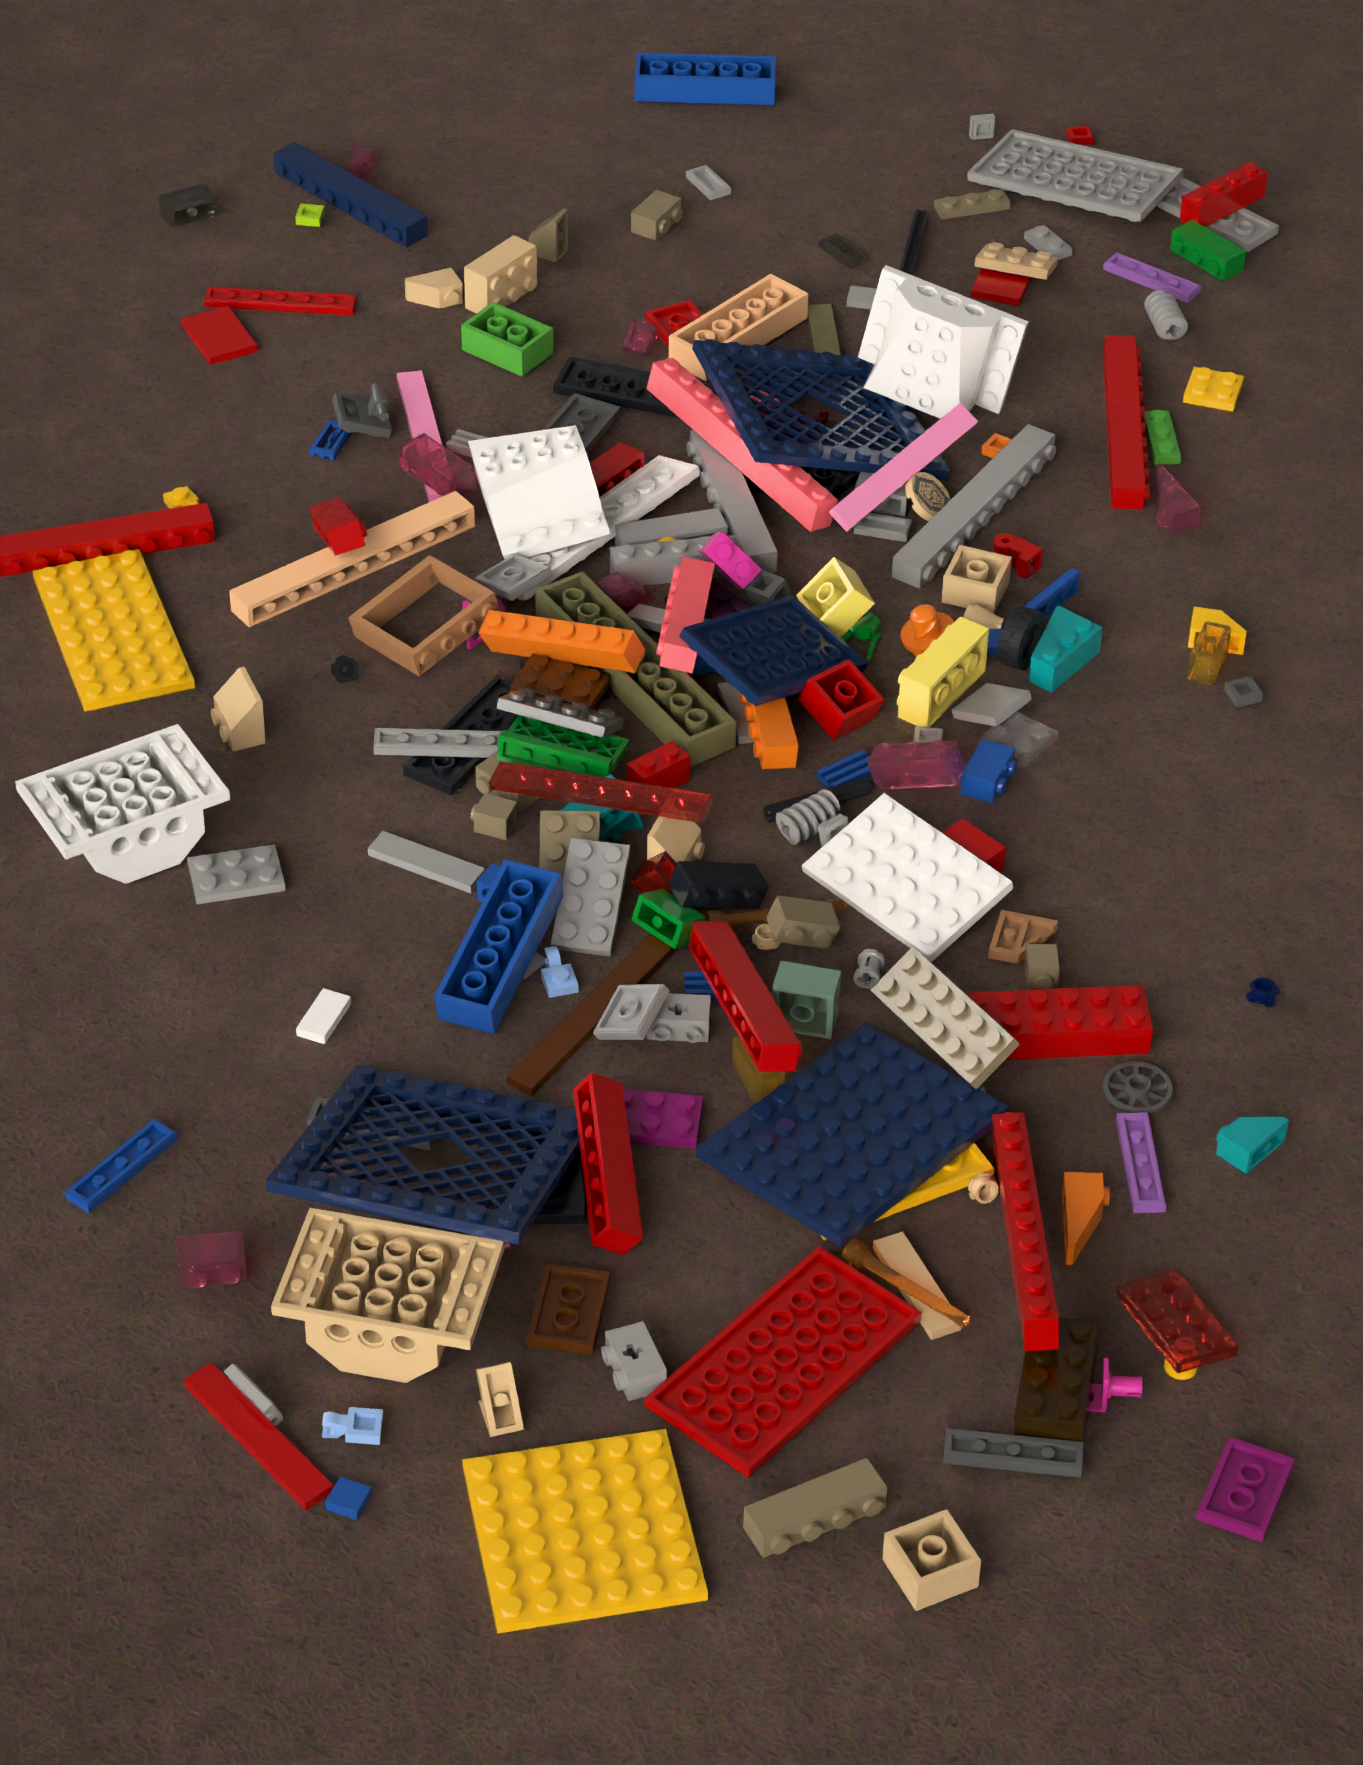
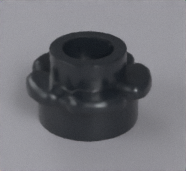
(350, 664)

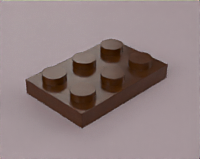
(563, 680)
(568, 1309)

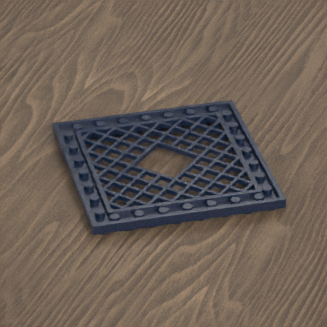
(719, 362)
(304, 1178)

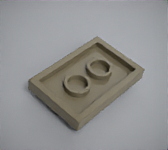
(558, 829)

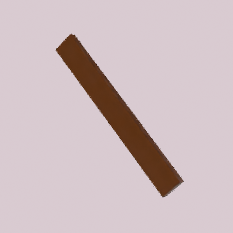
(582, 1020)

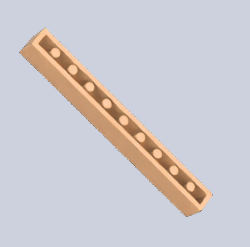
(325, 572)

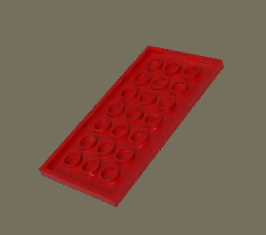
(782, 1361)

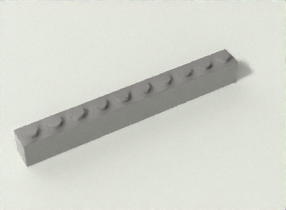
(973, 506)

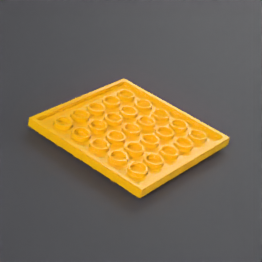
(583, 1531)

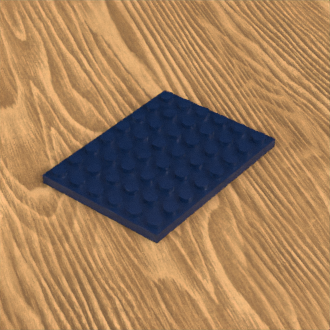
(851, 1133)

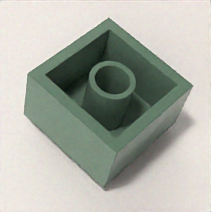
(808, 998)

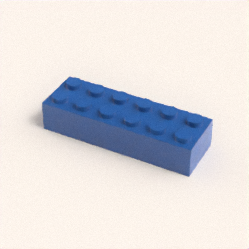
(705, 78)
(499, 946)

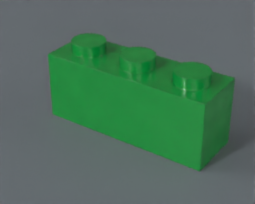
(1207, 250)

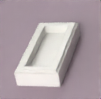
(323, 1016)

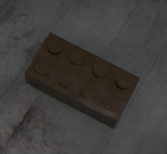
(1059, 1384)

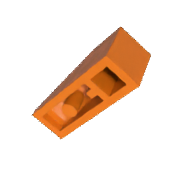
(1082, 1209)

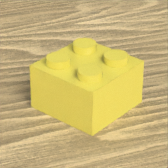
(836, 596)

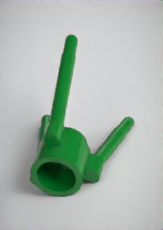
(866, 629)

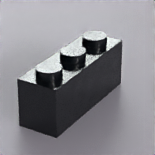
(718, 885)

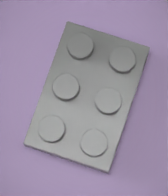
(235, 874)

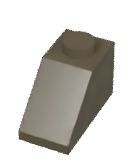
(551, 237)

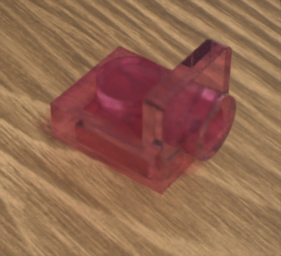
(362, 162)
(640, 338)

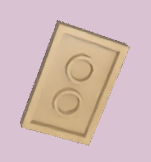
(1016, 261)

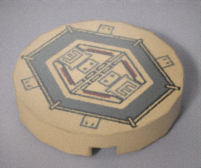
(926, 494)

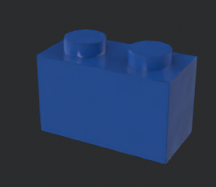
(988, 771)

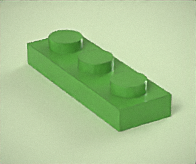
(1162, 437)

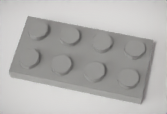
(591, 897)

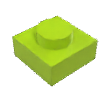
(310, 215)

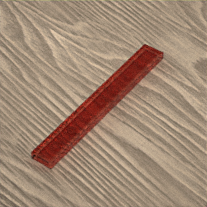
(601, 792)

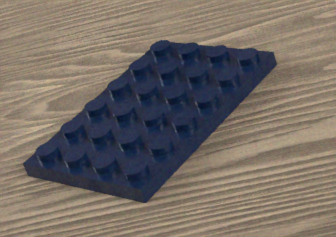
(769, 648)

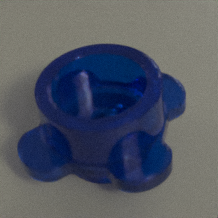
(1263, 992)

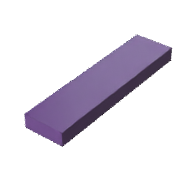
(1152, 277)
(1140, 1163)

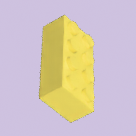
(942, 672)

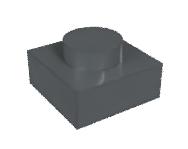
(1243, 691)

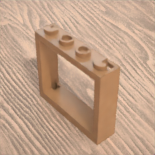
(406, 590)

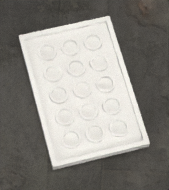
(907, 877)

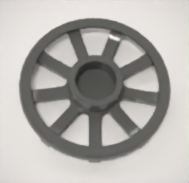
(1137, 1087)

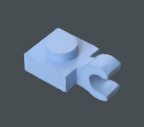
(558, 978)
(359, 1426)

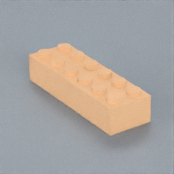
(747, 318)

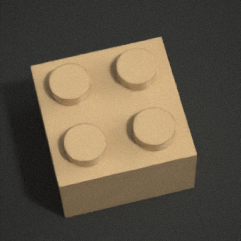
(976, 578)
(931, 1560)

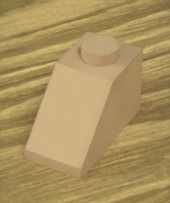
(435, 289)

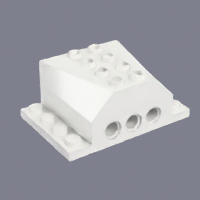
(938, 346)
(538, 490)
(128, 804)

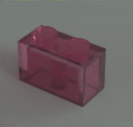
(211, 1259)

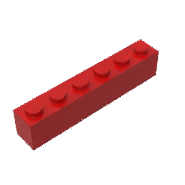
(607, 1164)

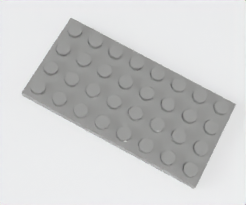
(1075, 175)

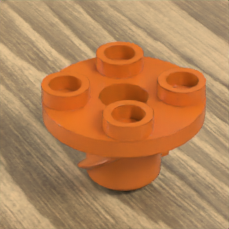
(923, 628)

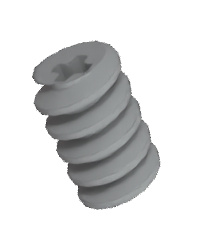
(1165, 315)
(802, 818)

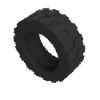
(1020, 637)

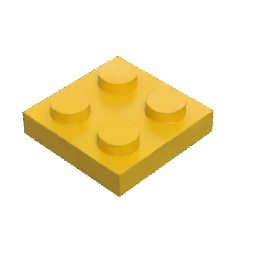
(1213, 388)

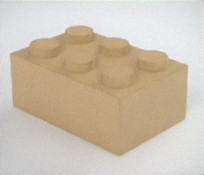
(501, 274)

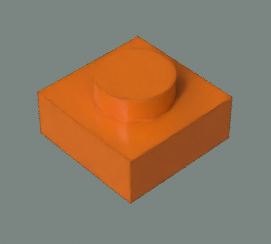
(994, 445)

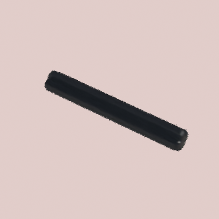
(842, 792)

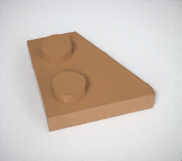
(1017, 930)

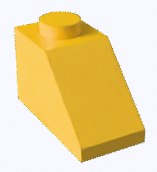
(1201, 615)

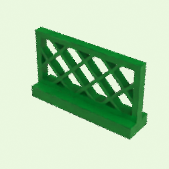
(547, 752)

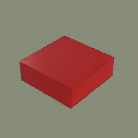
(1080, 135)

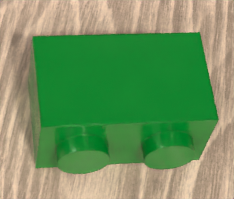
(665, 917)

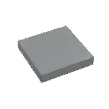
(514, 576)
(991, 704)
(631, 1012)

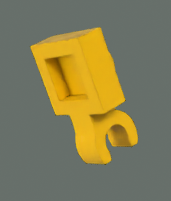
(180, 497)

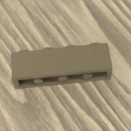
(815, 1508)

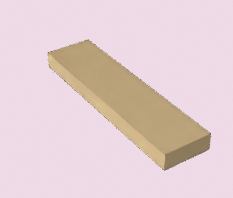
(900, 1256)

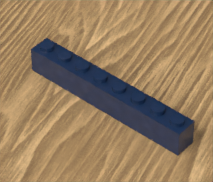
(350, 194)

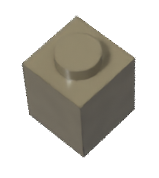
(494, 816)
(1041, 966)

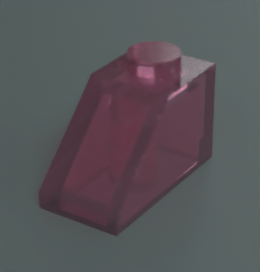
(624, 591)

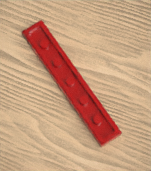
(280, 301)
(258, 1436)

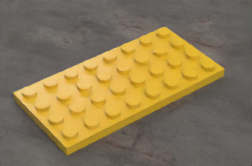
(113, 630)

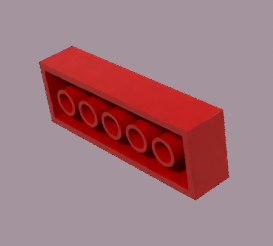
(1072, 1020)

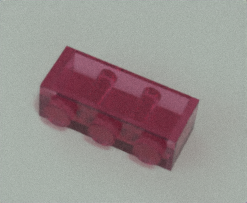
(437, 466)
(916, 764)

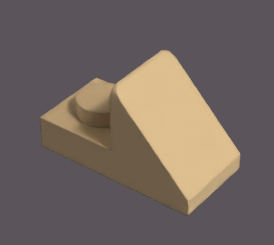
(499, 1399)

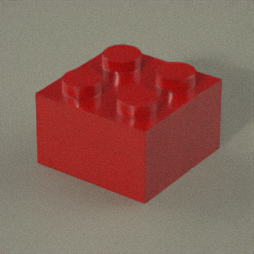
(841, 699)

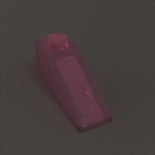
(1174, 506)

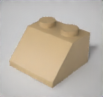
(239, 712)
(676, 837)

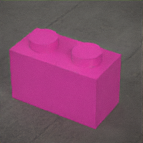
(729, 560)

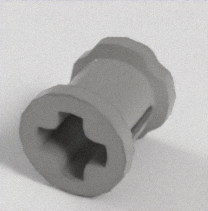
(869, 968)

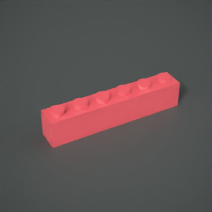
(684, 608)

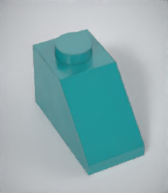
(1250, 1140)

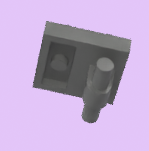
(363, 413)

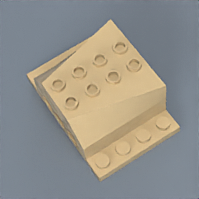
(385, 1292)

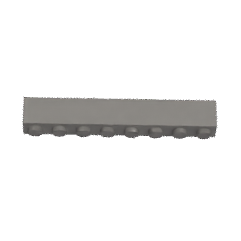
(732, 496)

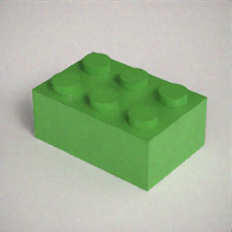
(507, 339)

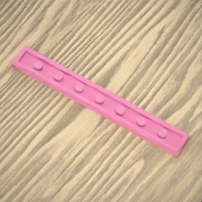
(418, 411)
(903, 467)

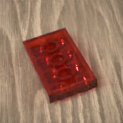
(1177, 1321)

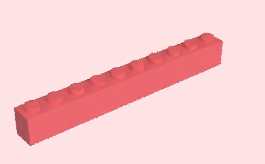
(708, 417)

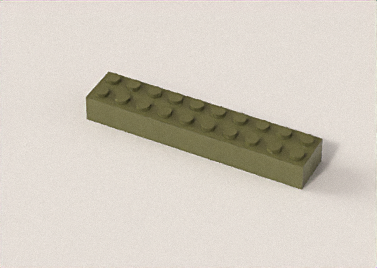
(659, 696)

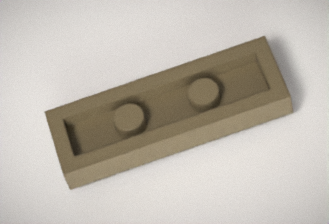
(972, 204)

